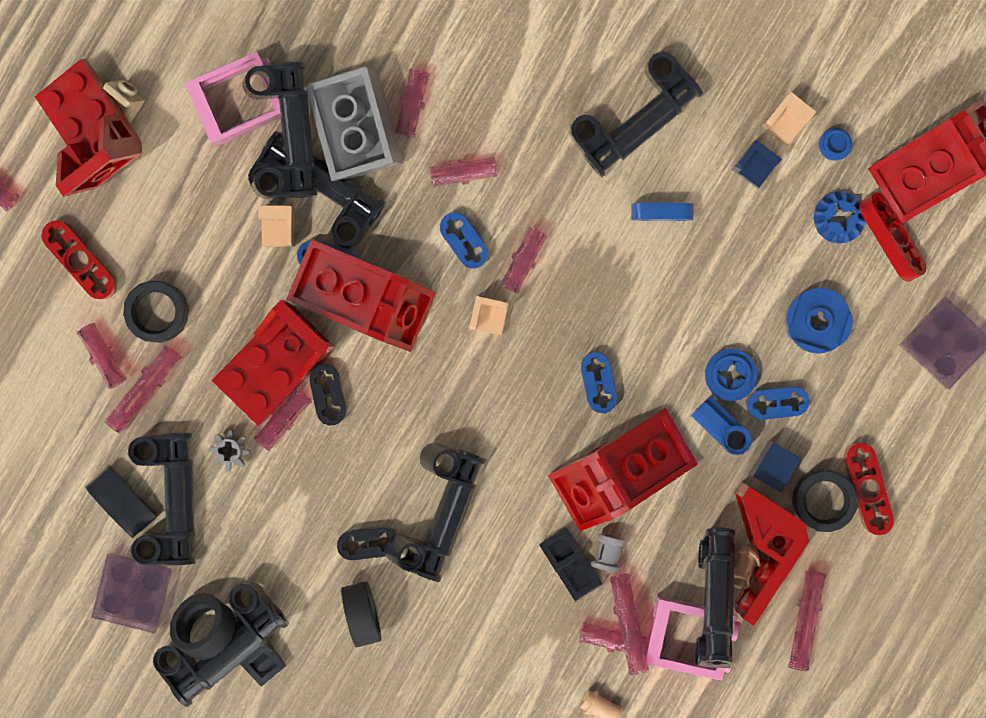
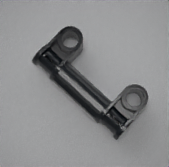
(644, 122)
(295, 130)
(342, 192)
(178, 499)
(428, 556)
(718, 560)
(242, 645)

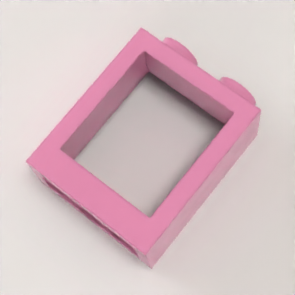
(197, 91)
(657, 632)

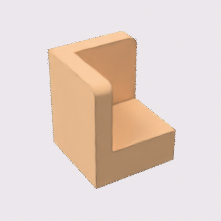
(788, 118)
(277, 225)
(488, 315)

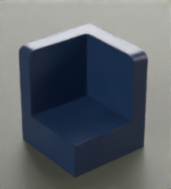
(756, 164)
(775, 466)

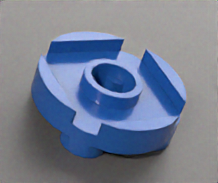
(827, 337)

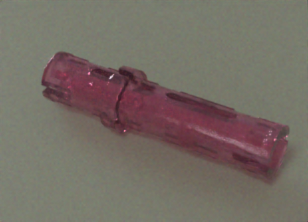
(118, 418)
(809, 605)
(629, 624)

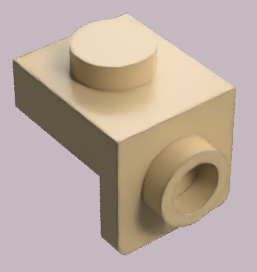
(125, 97)

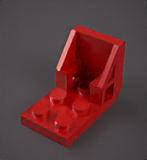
(92, 127)
(935, 163)
(360, 296)
(273, 362)
(623, 471)
(762, 523)

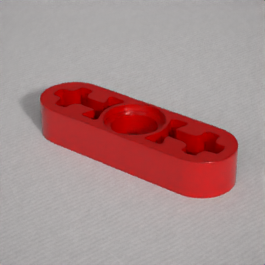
(70, 236)
(892, 237)
(884, 509)

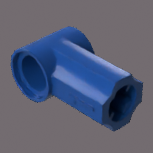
(720, 424)

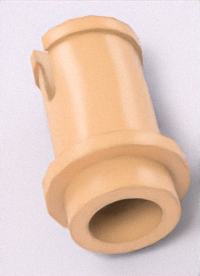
(746, 561)
(599, 706)

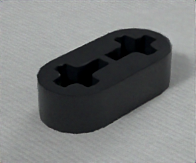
(336, 394)
(364, 534)

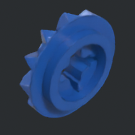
(827, 208)
(740, 387)

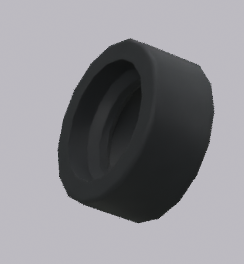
(134, 298)
(840, 520)
(361, 614)
(186, 616)

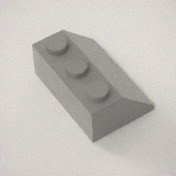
(354, 124)

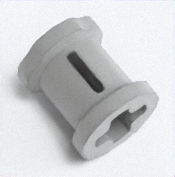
(608, 553)

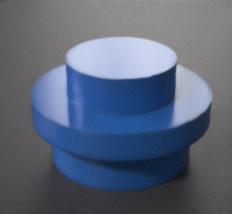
(835, 144)

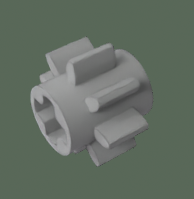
(223, 456)

